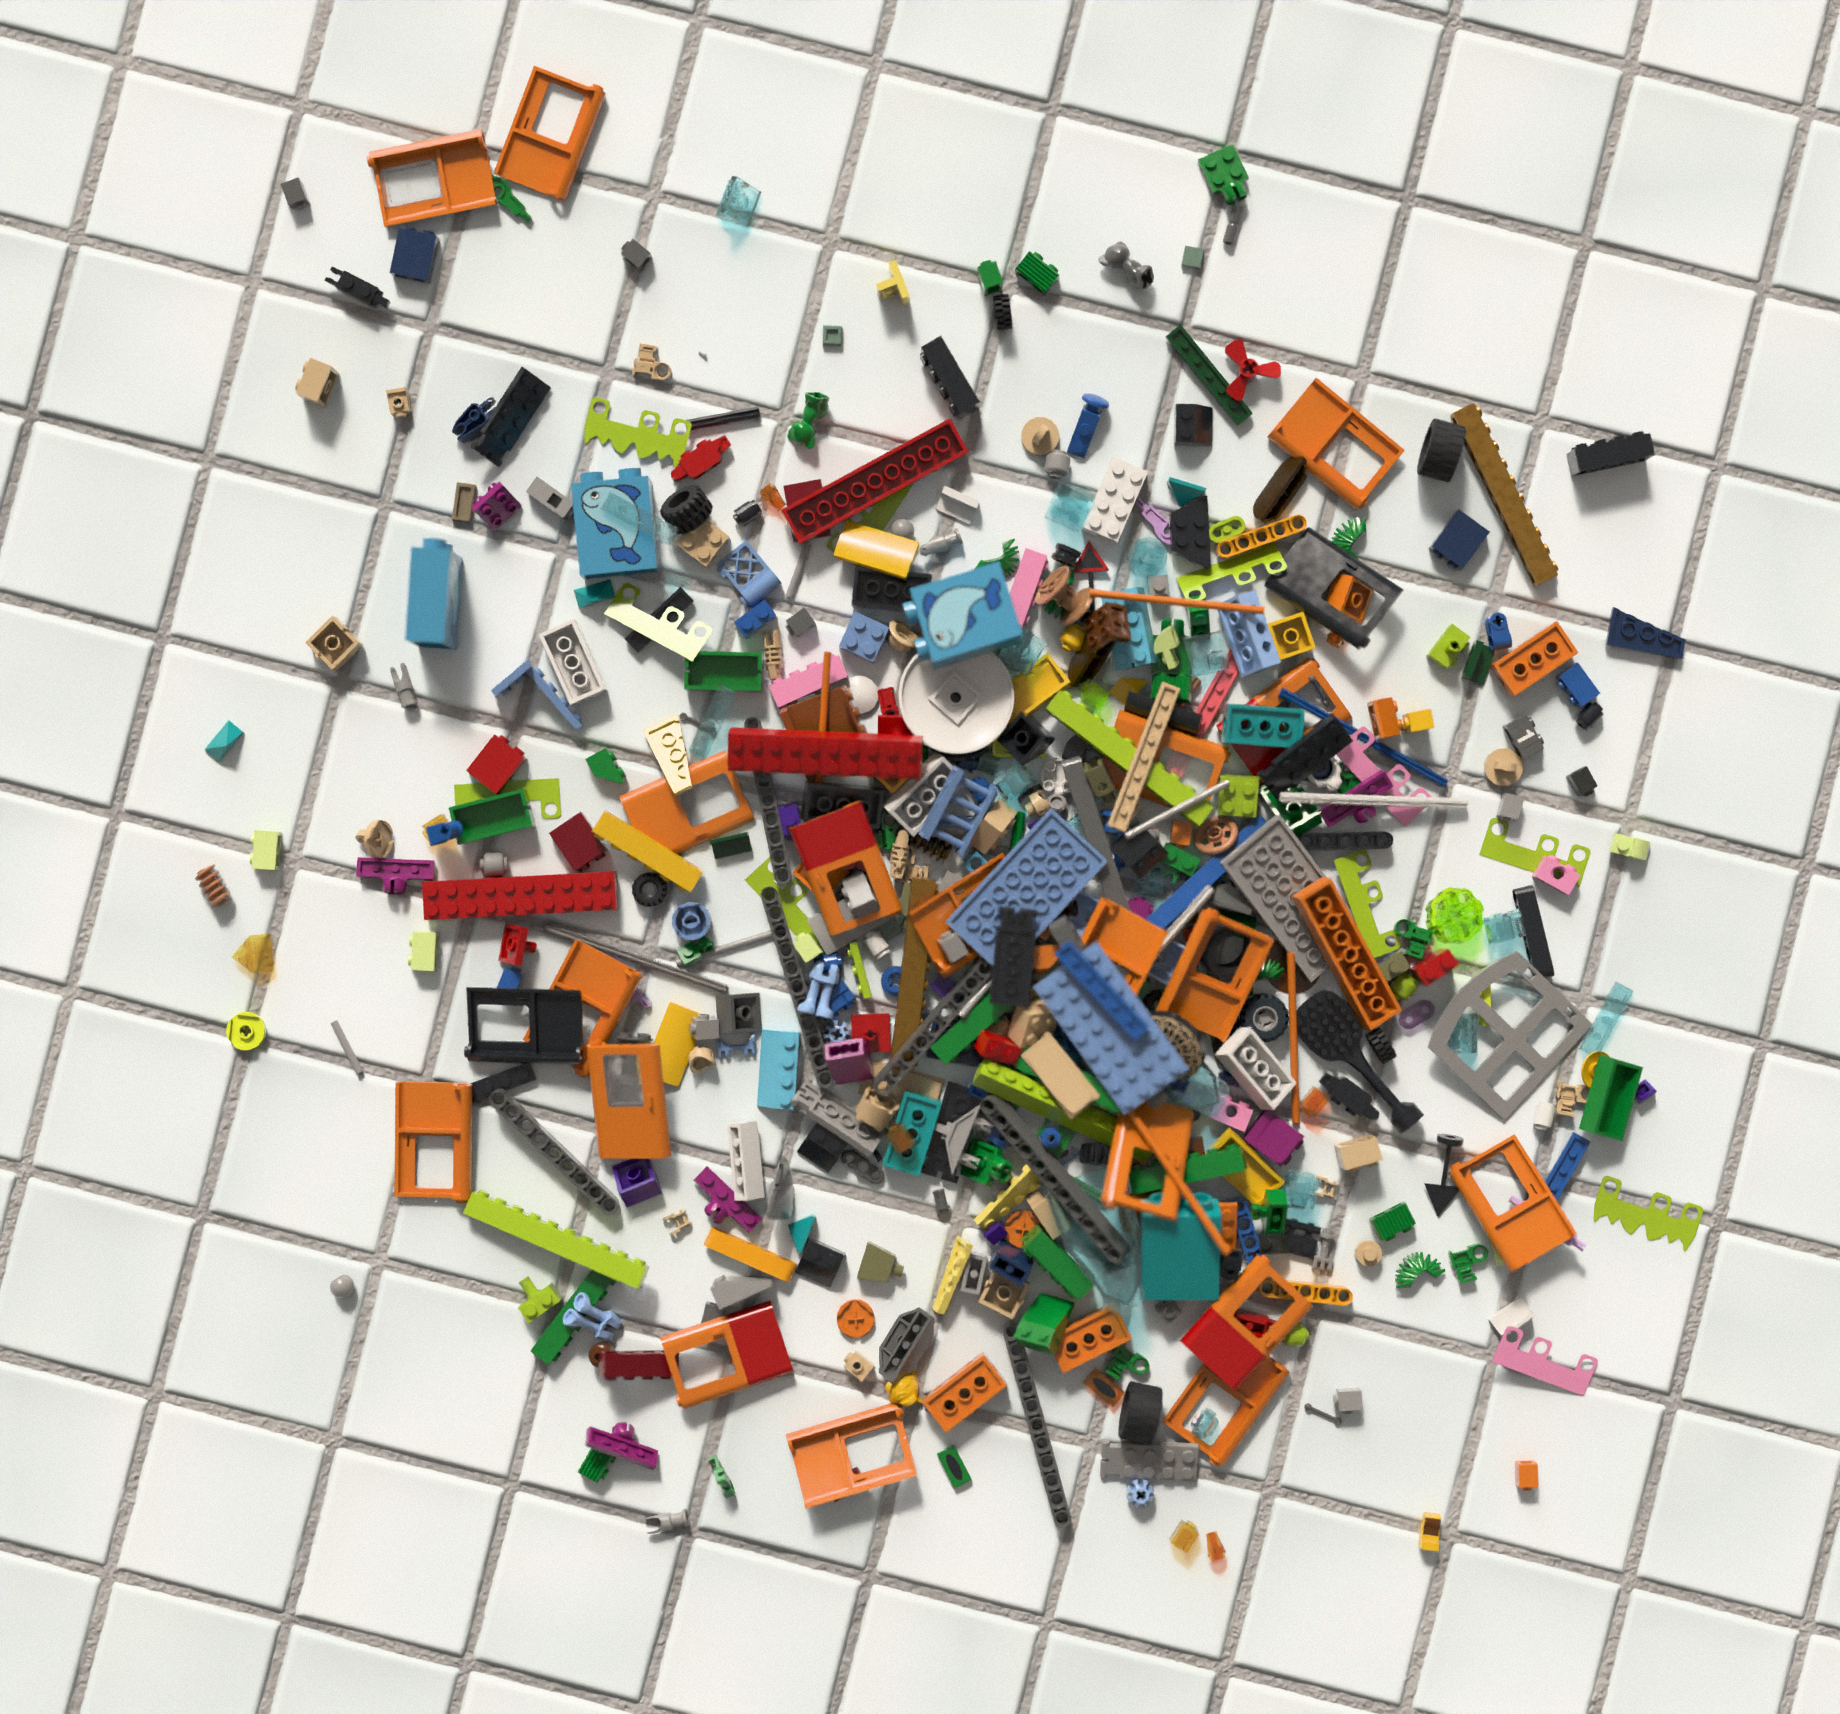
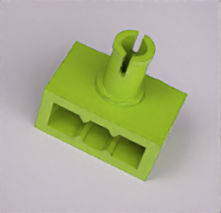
(1448, 647)
(538, 1300)

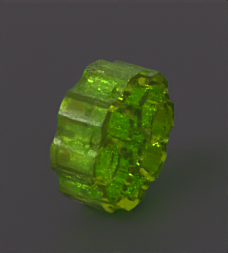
(1461, 927)

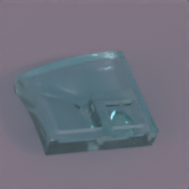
(1206, 653)

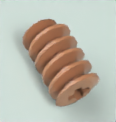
(213, 888)

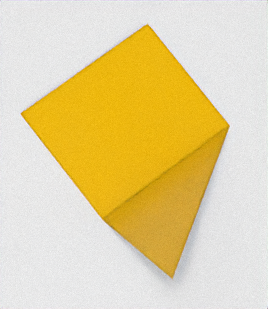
(1124, 685)

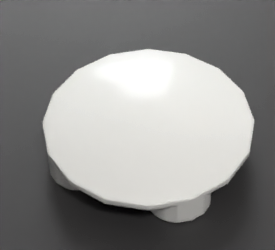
(864, 693)
(1053, 777)

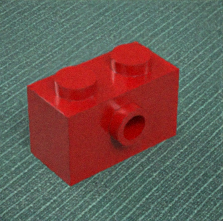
(997, 1048)

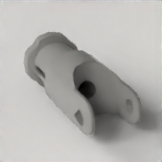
(940, 544)
(404, 686)
(669, 1520)

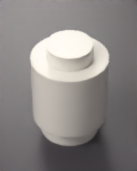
(876, 944)
(1544, 1115)

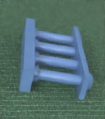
(948, 795)

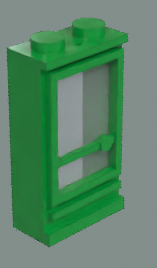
(1038, 1123)

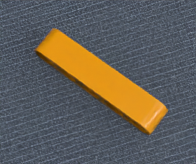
(1267, 530)
(750, 1254)
(1313, 1296)

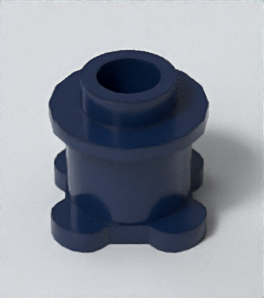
(968, 765)
(1227, 1077)

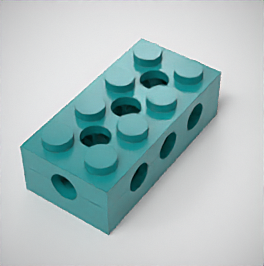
(1255, 714)
(925, 1125)

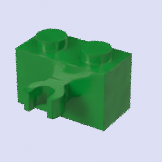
(1179, 862)
(1273, 1211)

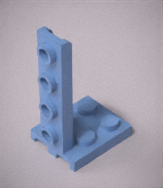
(548, 688)

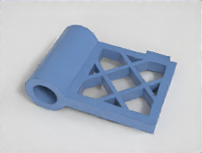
(756, 588)

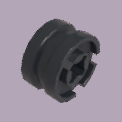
(1065, 555)

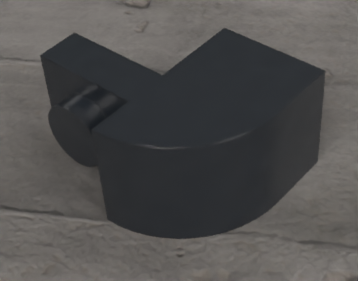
(1076, 747)

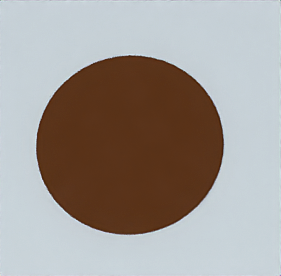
(1281, 983)

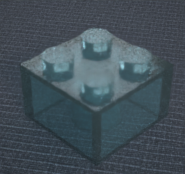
(1069, 506)

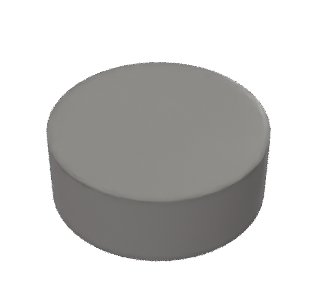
(1057, 802)

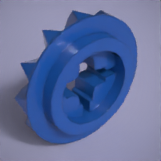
(886, 980)

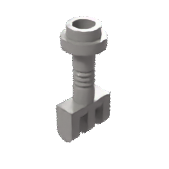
(1326, 1234)

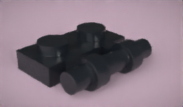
(1298, 1244)

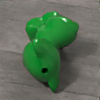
(816, 408)

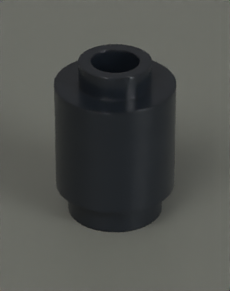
(747, 512)
(1589, 715)

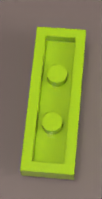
(859, 970)

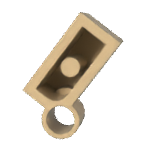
(1042, 1210)

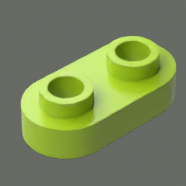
(1226, 529)

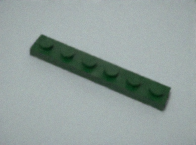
(1207, 374)

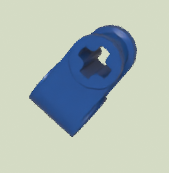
(1498, 635)
(443, 832)

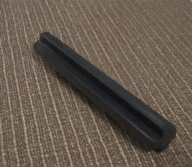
(724, 418)

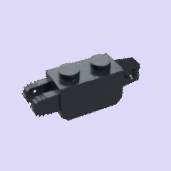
(358, 289)
(1350, 1095)

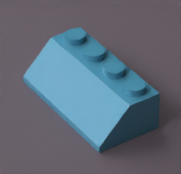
(778, 1068)

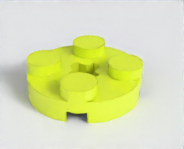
(238, 1038)

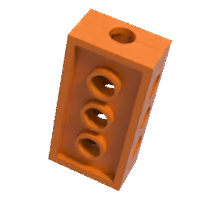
(1546, 662)
(1098, 1345)
(966, 1404)

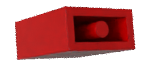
(497, 763)
(1434, 966)

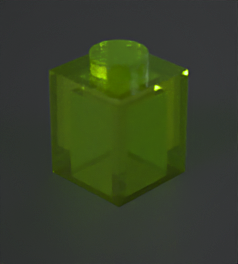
(1094, 695)

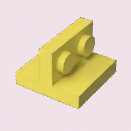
(895, 284)

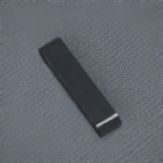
(1354, 838)
(1535, 940)

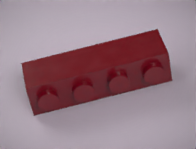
(634, 1364)

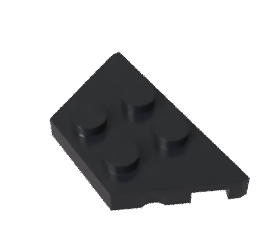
(1191, 532)

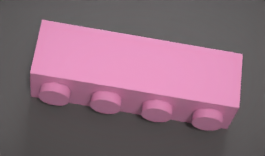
(1026, 582)
(805, 682)

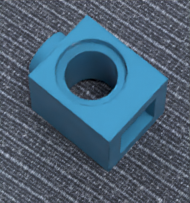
(968, 859)

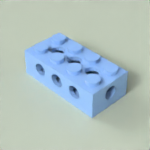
(1252, 641)

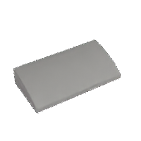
(835, 942)

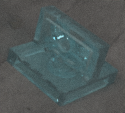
(738, 202)
(1023, 655)
(1464, 1034)

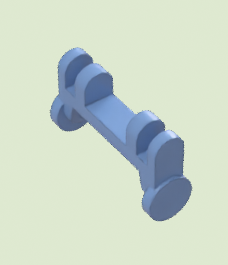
(749, 1044)

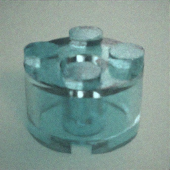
(1157, 553)
(1013, 781)
(1504, 927)
(1300, 1189)

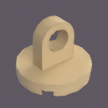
(1040, 436)
(1503, 767)
(376, 838)

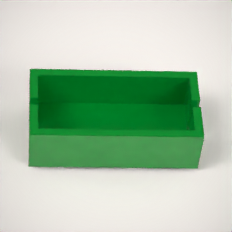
(731, 669)
(493, 816)
(1610, 1098)
(1057, 1261)

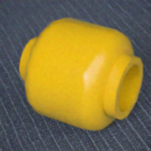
(1072, 638)

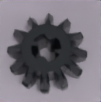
(1094, 1154)

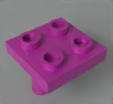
(496, 506)

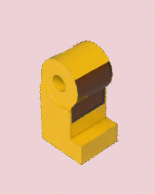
(1429, 1531)

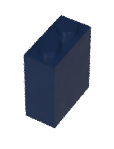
(414, 255)
(1458, 540)
(1011, 1263)

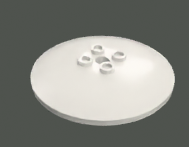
(960, 726)

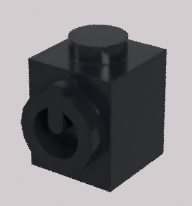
(1231, 1265)

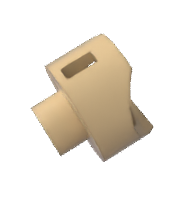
(1037, 804)
(700, 1059)
(1368, 1253)

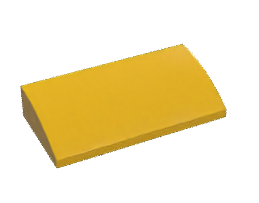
(876, 550)
(1038, 687)
(675, 1042)
(1258, 1173)

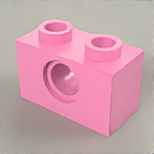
(1545, 870)
(1241, 1117)

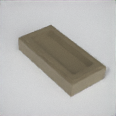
(463, 502)

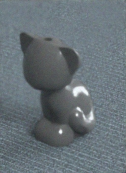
(1137, 275)

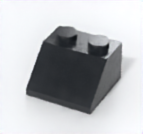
(1193, 425)
(1025, 738)
(1139, 852)
(822, 1147)
(820, 1262)

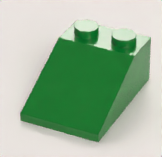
(1297, 816)
(1044, 1324)

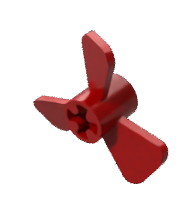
(1237, 353)

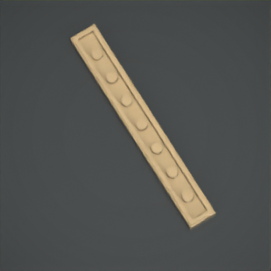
(1143, 757)

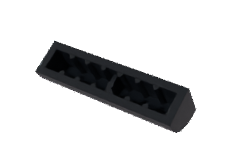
(1179, 719)

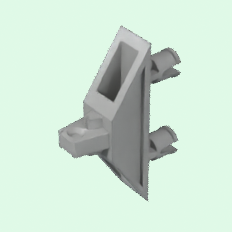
(957, 1135)

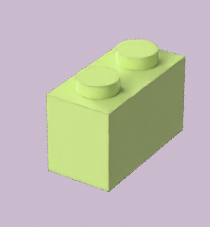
(265, 850)
(807, 946)
(424, 951)

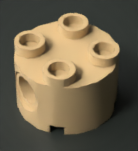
(876, 1109)

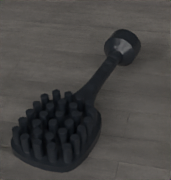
(1335, 1034)

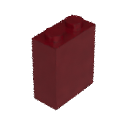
(578, 842)

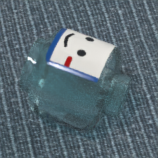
(1204, 1423)

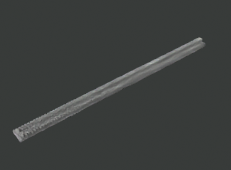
(632, 957)

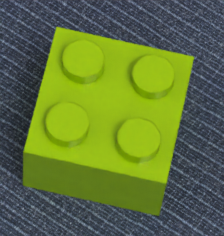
(1240, 797)

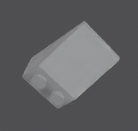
(736, 1288)

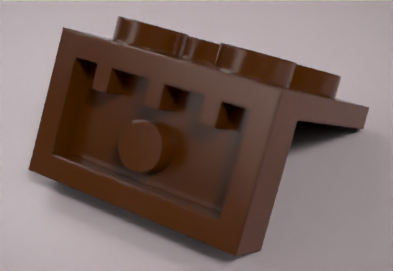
(1107, 624)

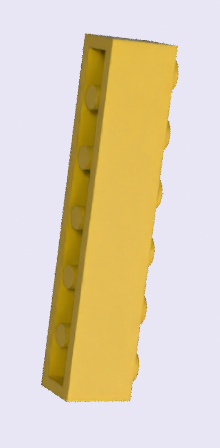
(647, 850)

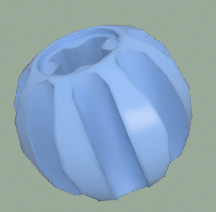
(836, 1026)
(1142, 1487)

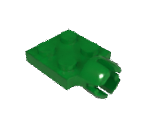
(1225, 174)
(1183, 666)
(991, 1163)

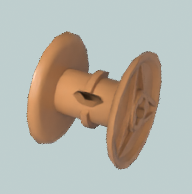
(1055, 588)

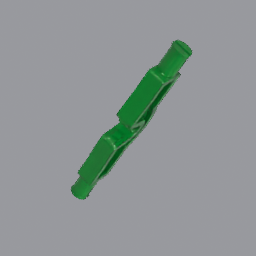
(508, 200)

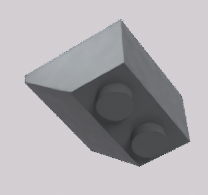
(1230, 898)
(738, 1013)

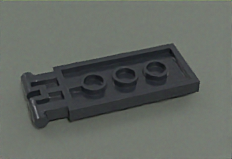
(510, 416)
(1305, 756)
(1013, 958)
(954, 1105)

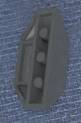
(905, 1344)

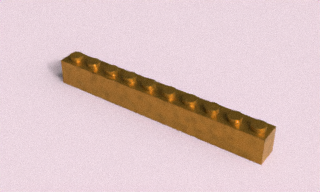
(1504, 495)
(912, 973)

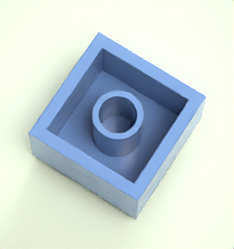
(864, 637)

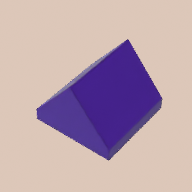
(1644, 1091)
(996, 1233)

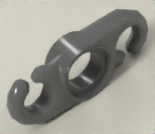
(859, 1158)

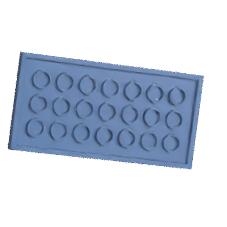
(1037, 874)
(1125, 1066)

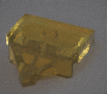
(255, 954)

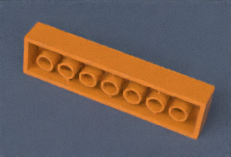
(1346, 953)

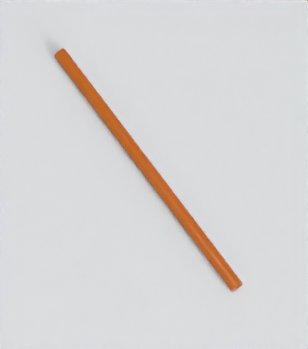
(1177, 601)
(824, 697)
(1293, 1036)
(1179, 1182)

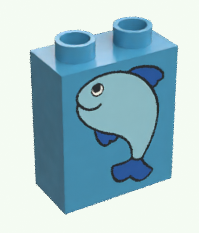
(603, 541)
(433, 595)
(963, 616)

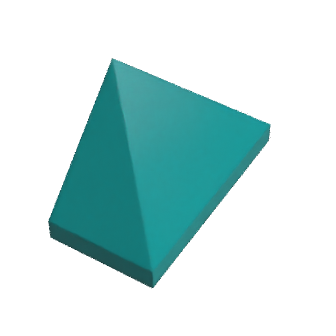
(1184, 491)
(594, 593)
(224, 740)
(800, 1231)

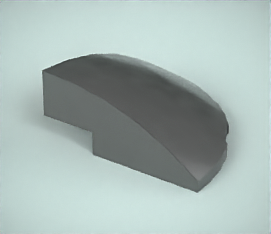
(782, 1197)

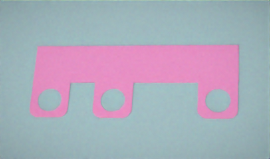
(1364, 768)
(1537, 1366)

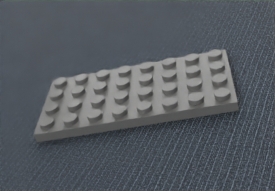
(1270, 871)

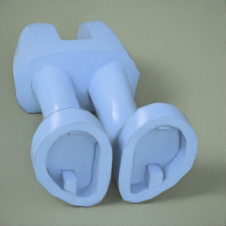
(817, 978)
(583, 1305)

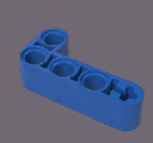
(1249, 1232)

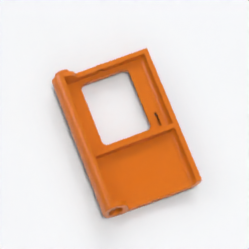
(604, 986)
(1205, 1000)
(433, 1111)
(1172, 1131)
(1527, 1228)
(1253, 1395)
(824, 1460)

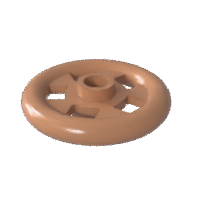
(1215, 835)

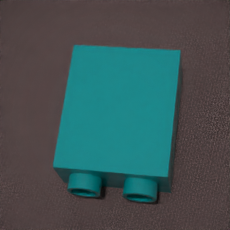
(1180, 1256)

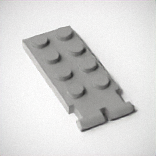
(836, 1117)
(1151, 1461)

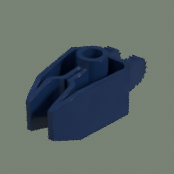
(472, 421)

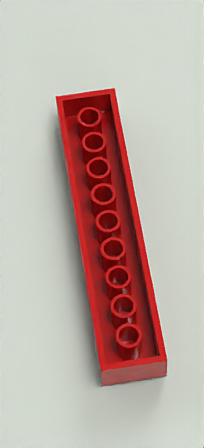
(874, 481)
(825, 753)
(520, 895)

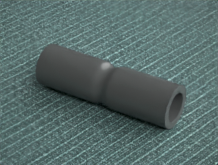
(1232, 227)

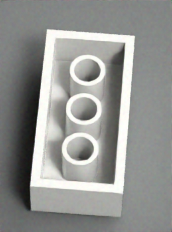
(1114, 500)
(573, 662)
(916, 796)
(1255, 1068)

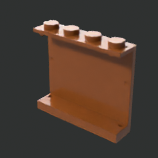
(840, 718)

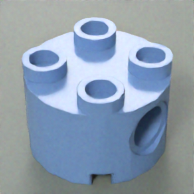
(691, 921)

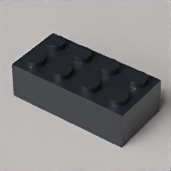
(950, 378)
(1610, 454)
(884, 591)
(827, 797)

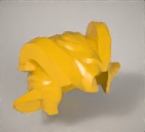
(904, 1391)

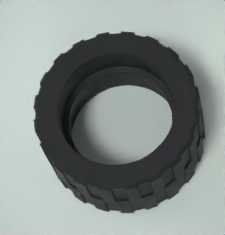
(1441, 450)
(1222, 971)
(1140, 1413)

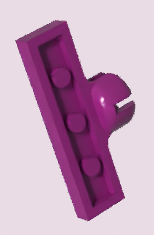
(1374, 785)
(395, 871)
(724, 1202)
(621, 1445)

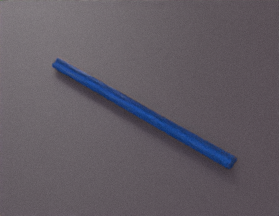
(1397, 756)

